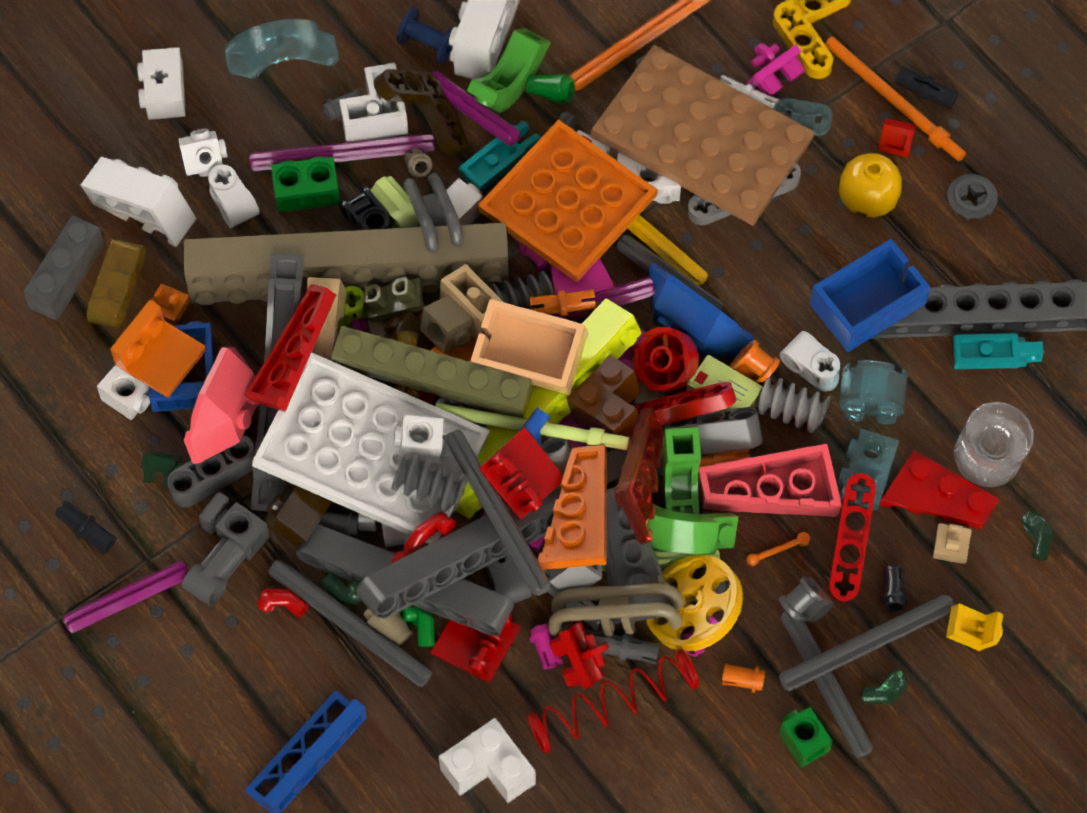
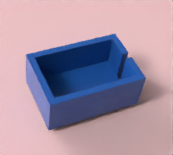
(869, 295)

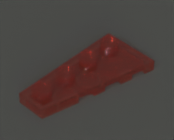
(639, 474)

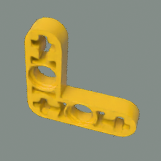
(802, 25)

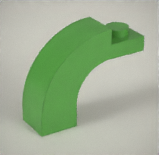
(510, 76)
(680, 469)
(692, 532)

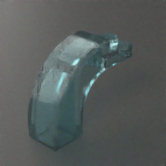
(279, 41)

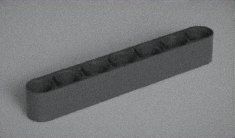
(356, 560)

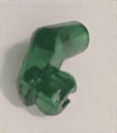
(1040, 532)

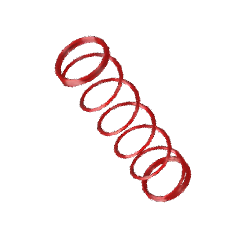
(540, 732)

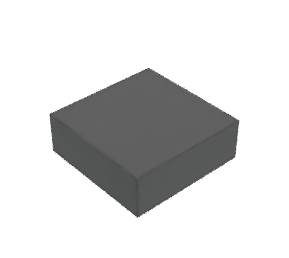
(212, 511)

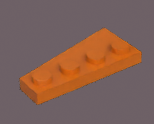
(580, 513)

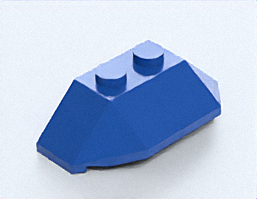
(685, 310)

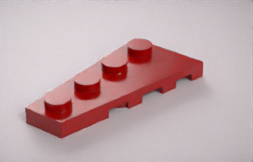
(289, 356)

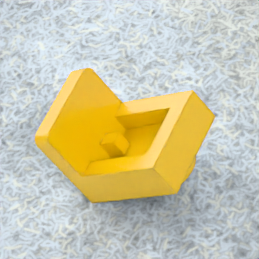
(974, 628)

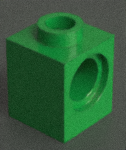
(804, 750)

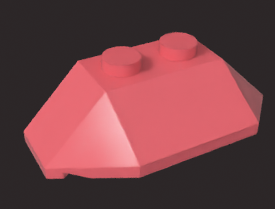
(221, 407)

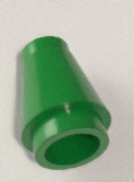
(552, 87)

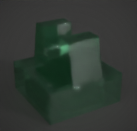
(159, 462)

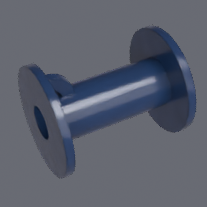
(425, 34)

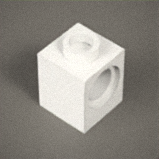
(119, 381)
(427, 427)

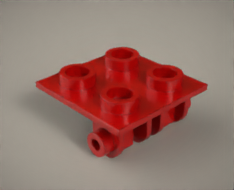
(521, 474)
(474, 650)

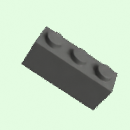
(64, 268)

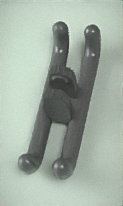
(434, 210)

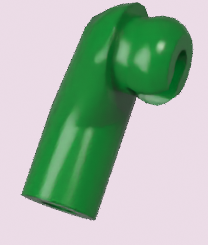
(423, 621)

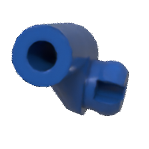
(536, 423)

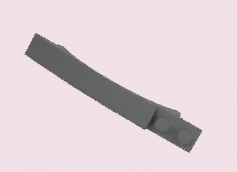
(282, 301)

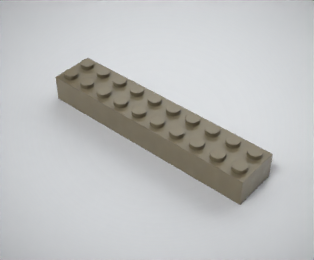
(240, 266)

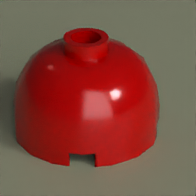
(666, 359)

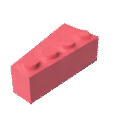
(774, 483)

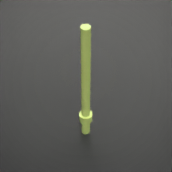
(592, 437)

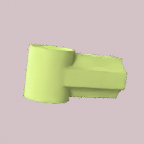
(395, 203)

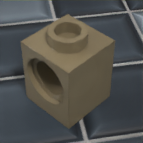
(446, 324)

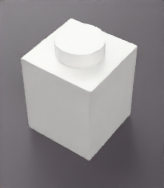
(465, 201)

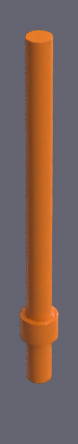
(937, 135)

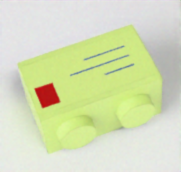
(714, 371)

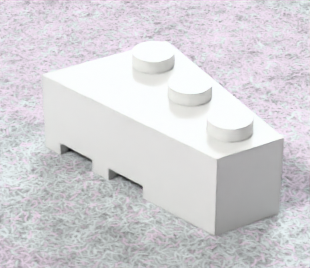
(141, 196)

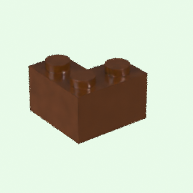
(606, 398)

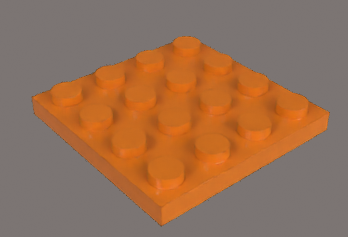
(567, 200)

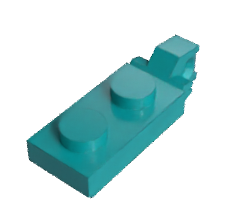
(994, 351)

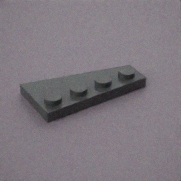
(627, 559)

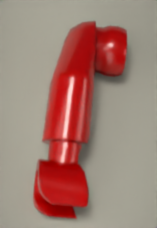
(424, 531)

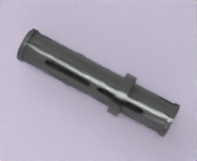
(626, 647)

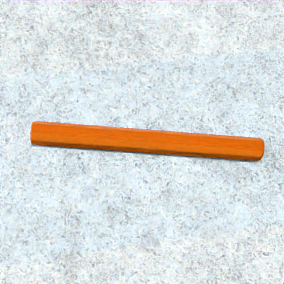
(634, 41)

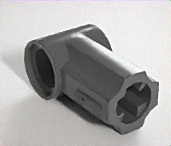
(210, 578)

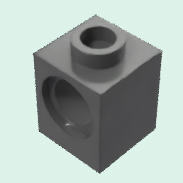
(252, 538)

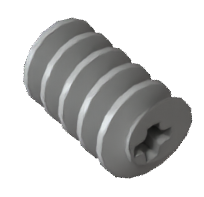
(792, 404)

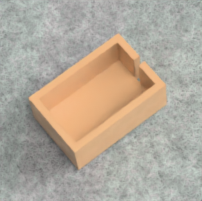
(531, 345)

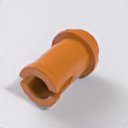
(743, 677)

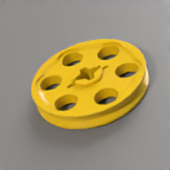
(708, 603)

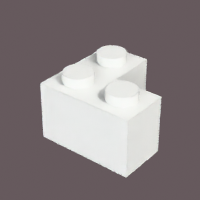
(370, 115)
(488, 754)

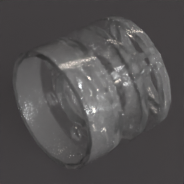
(993, 444)

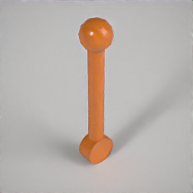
(802, 540)

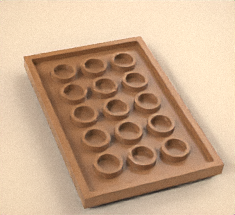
(703, 134)

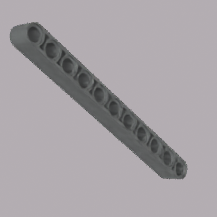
(460, 554)

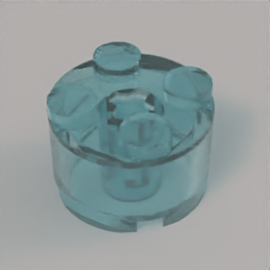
(873, 391)

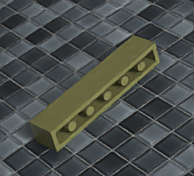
(432, 372)

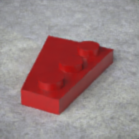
(936, 491)

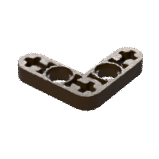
(426, 90)

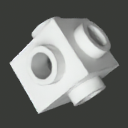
(192, 152)

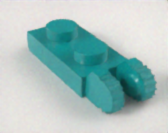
(496, 159)

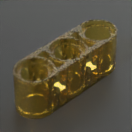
(116, 283)

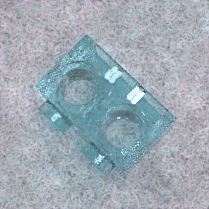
(876, 468)

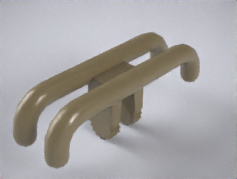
(615, 603)

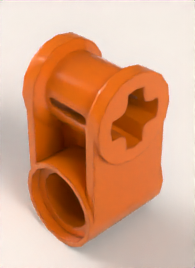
(754, 362)

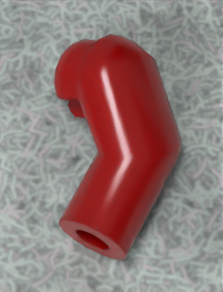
(281, 597)

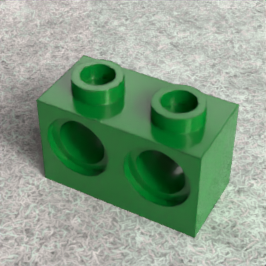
(305, 192)

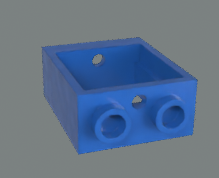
(187, 393)

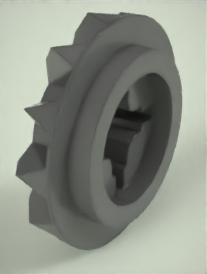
(978, 187)

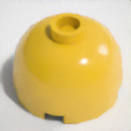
(870, 185)

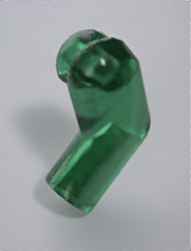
(340, 591)
(888, 691)

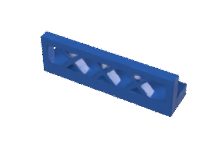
(312, 758)

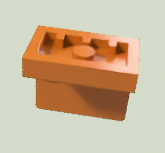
(156, 351)

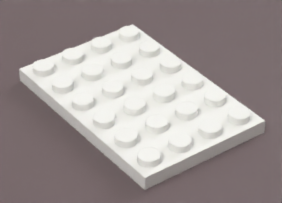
(342, 443)

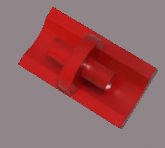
(583, 654)

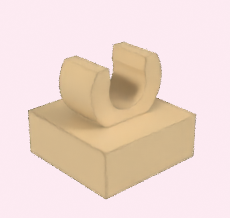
(952, 543)

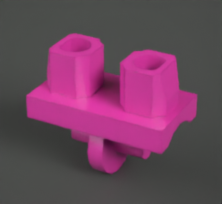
(787, 63)

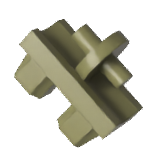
(394, 299)

